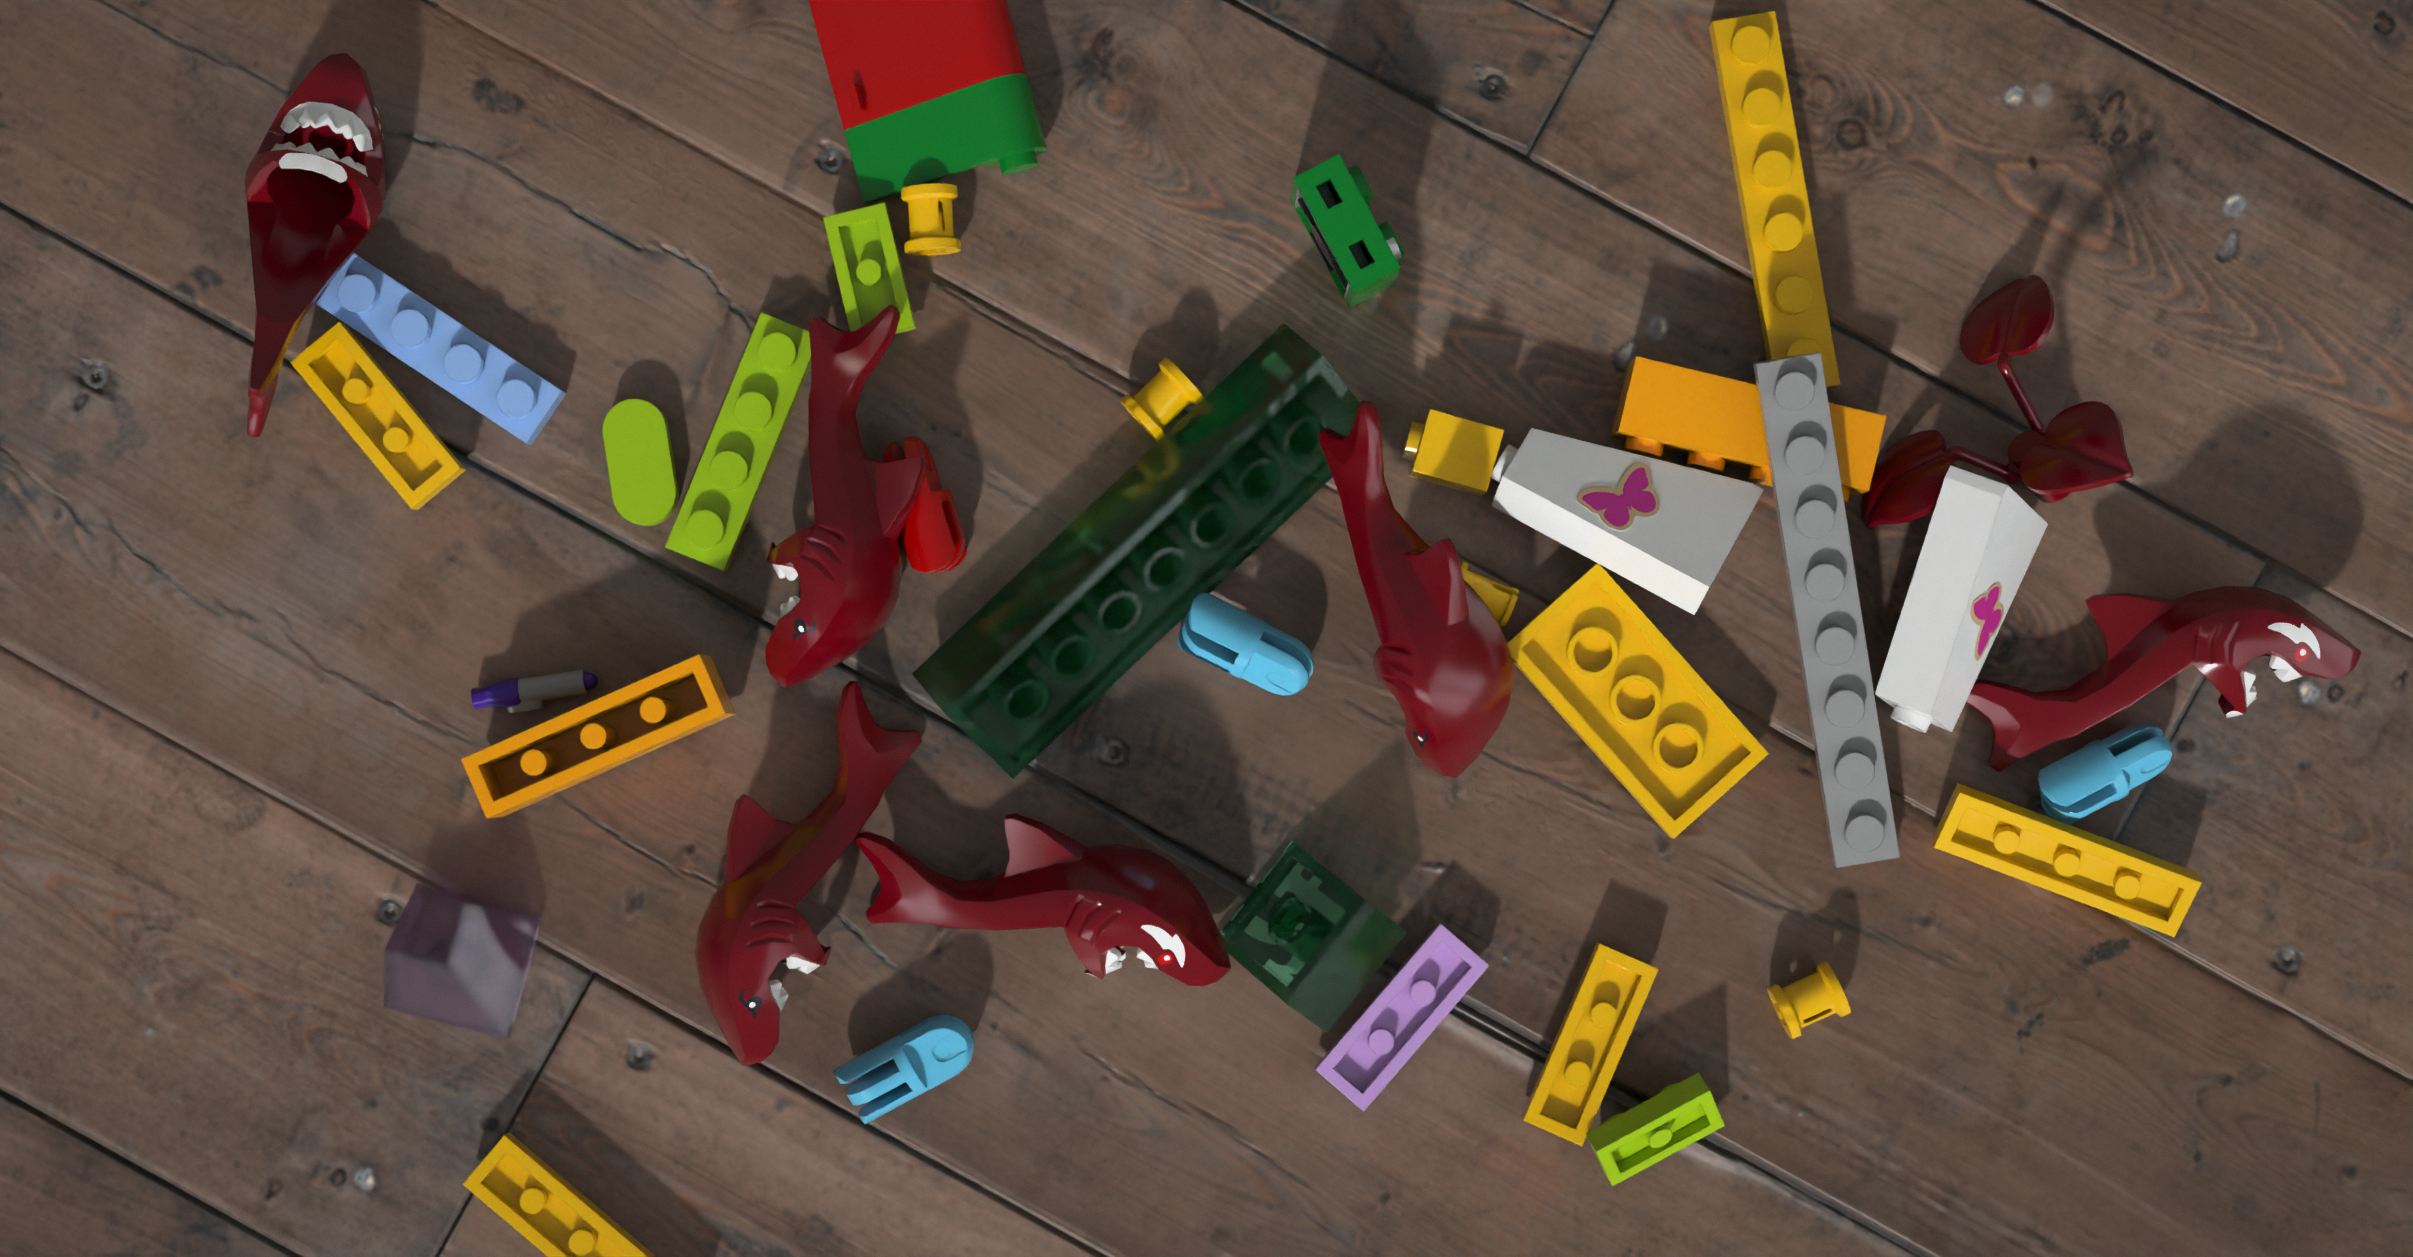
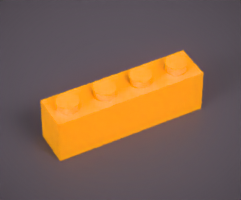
(1722, 424)
(598, 736)

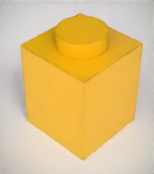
(1453, 451)

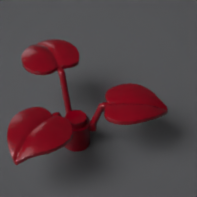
(2073, 454)

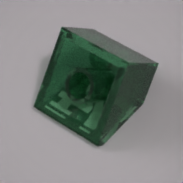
(1310, 937)

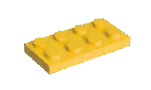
(1635, 701)

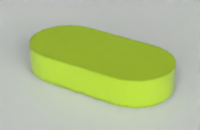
(640, 462)

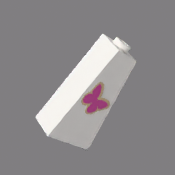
(1627, 511)
(1957, 598)

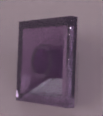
(459, 960)

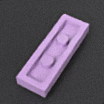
(1401, 1017)

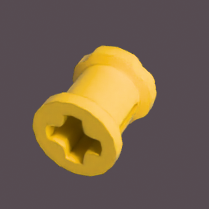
(931, 219)
(1162, 399)
(1809, 1000)

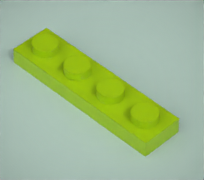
(743, 443)

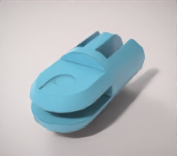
(1245, 646)
(2103, 771)
(907, 1065)

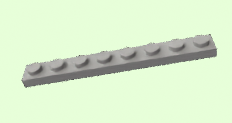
(1826, 609)

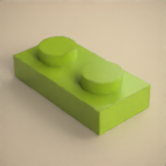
(868, 265)
(1655, 1129)

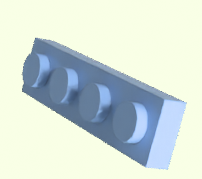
(441, 348)

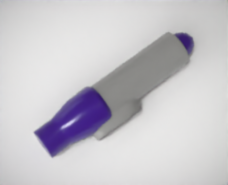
(531, 692)

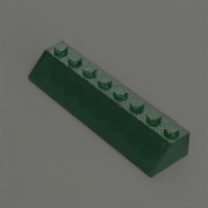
(1142, 553)

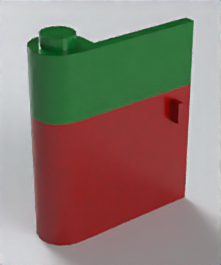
(928, 89)

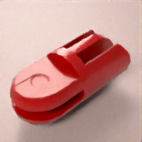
(932, 531)

